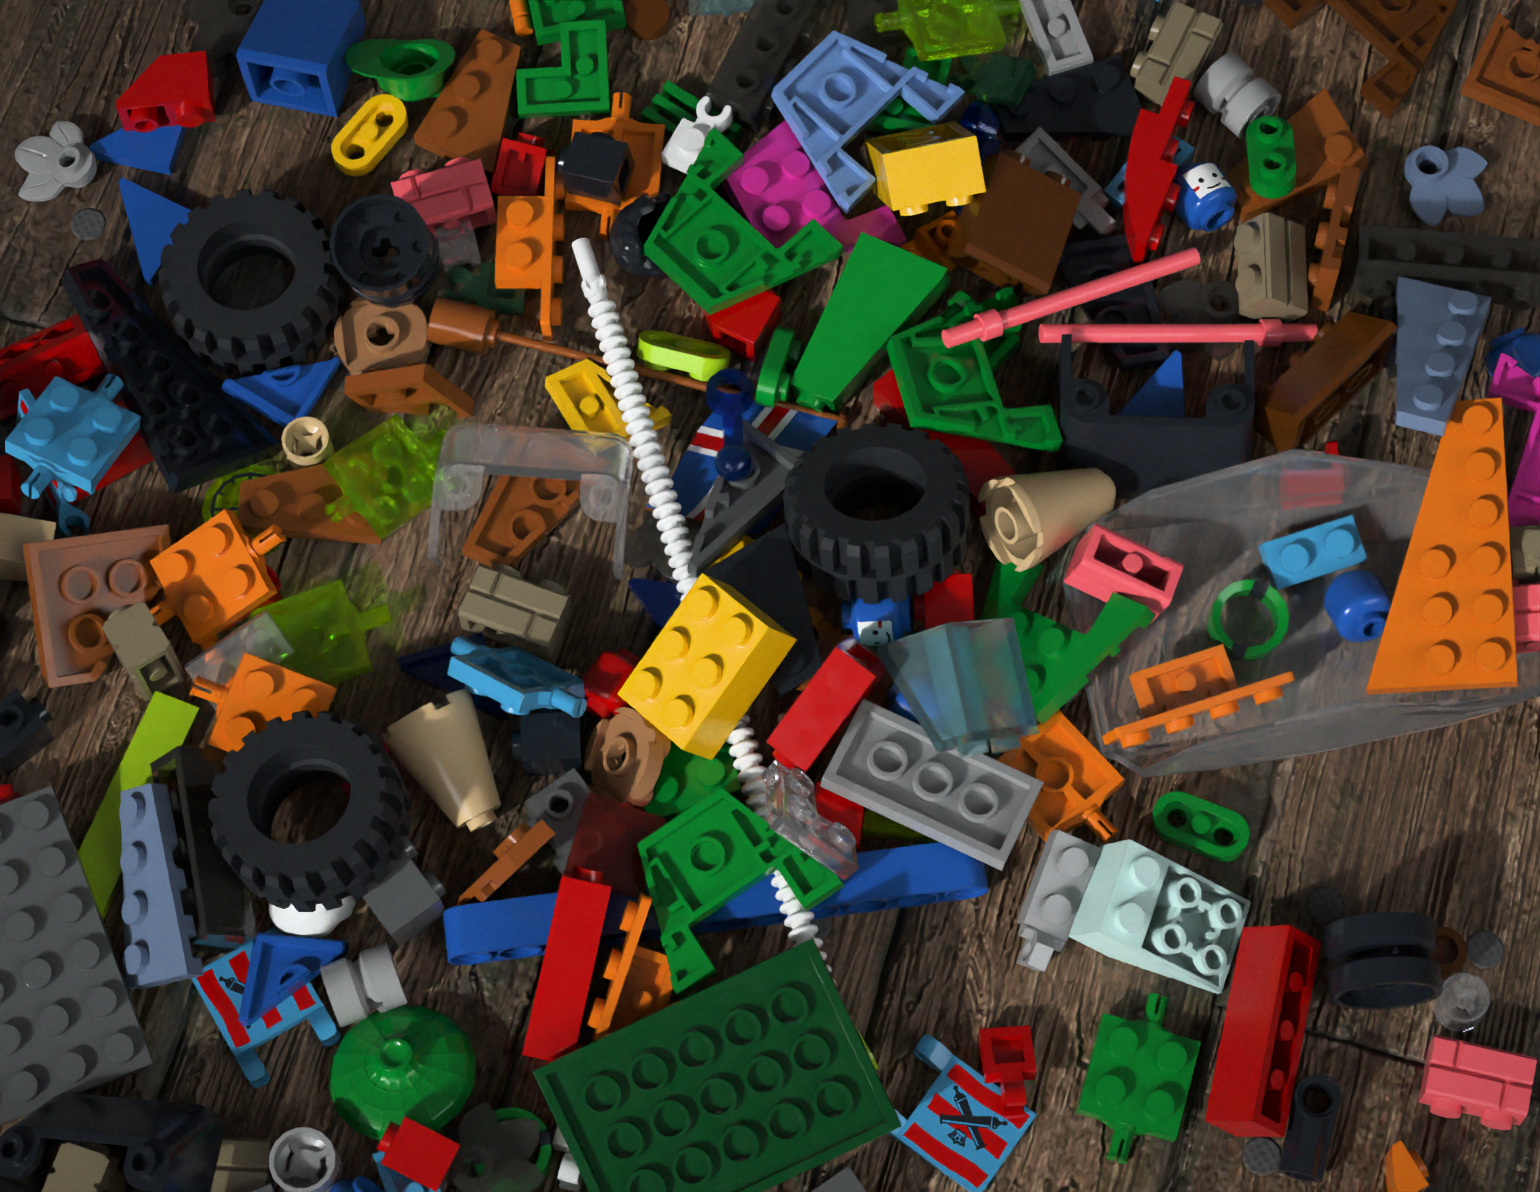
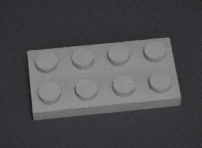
(952, 799)

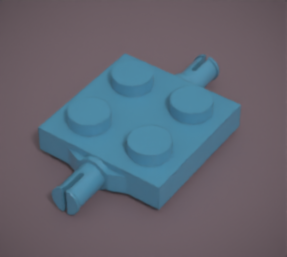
(72, 435)
(515, 678)

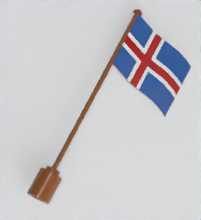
(789, 424)

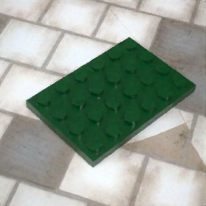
(722, 1086)

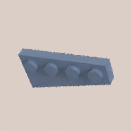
(1434, 350)
(152, 908)

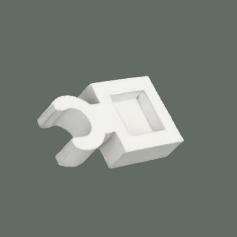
(690, 136)

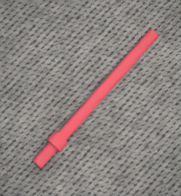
(991, 323)
(1266, 333)

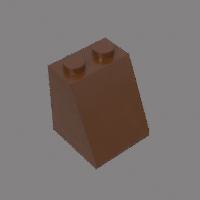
(1016, 226)

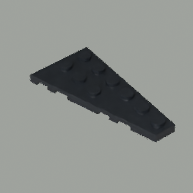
(184, 414)

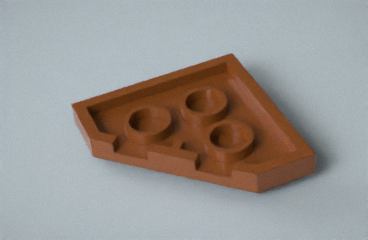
(77, 588)

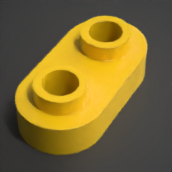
(366, 136)

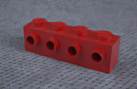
(1256, 1034)

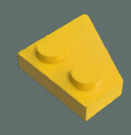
(589, 401)

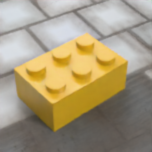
(925, 167)
(706, 667)

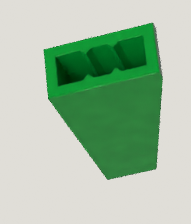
(874, 299)

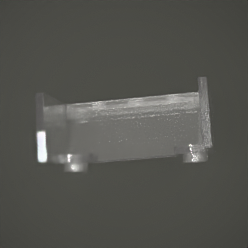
(595, 458)

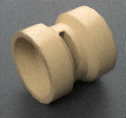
(303, 437)

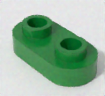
(1268, 148)
(774, 375)
(1201, 824)

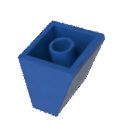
(298, 52)

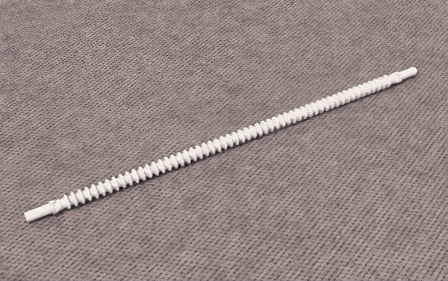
(675, 536)

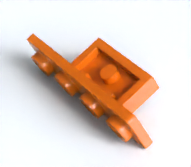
(527, 245)
(1188, 688)
(636, 975)

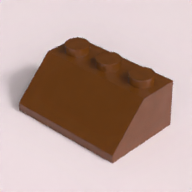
(1322, 379)

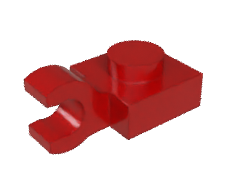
(1008, 1059)

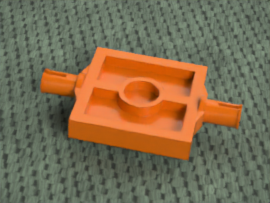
(645, 143)
(214, 575)
(259, 694)
(1073, 777)

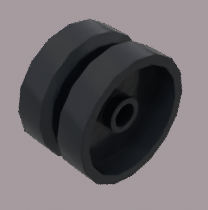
(1383, 960)

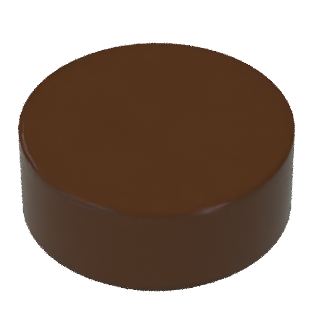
(647, 18)
(1451, 951)

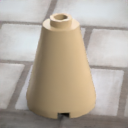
(1042, 512)
(448, 759)

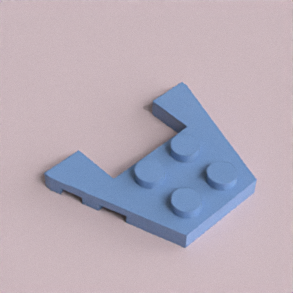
(839, 94)

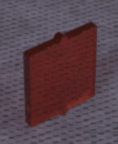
(609, 840)

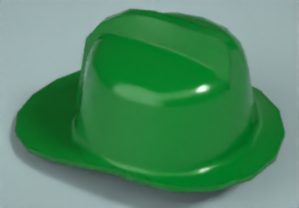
(403, 67)

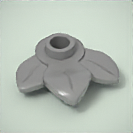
(55, 162)

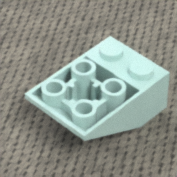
(1160, 916)

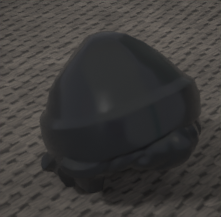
(631, 231)

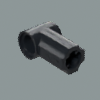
(1308, 1132)

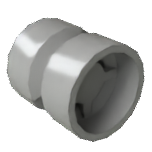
(1233, 92)
(363, 984)
(305, 1161)

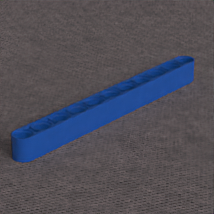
(882, 882)

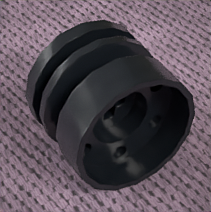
(367, 233)

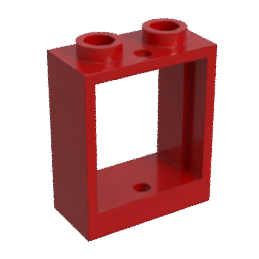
(826, 705)

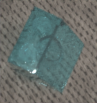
(965, 685)

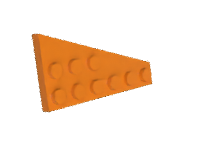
(1455, 590)

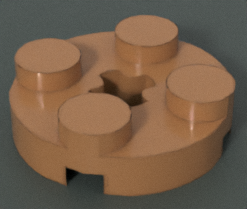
(361, 324)
(644, 748)

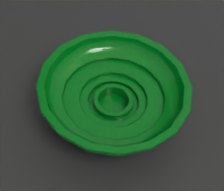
(402, 1066)

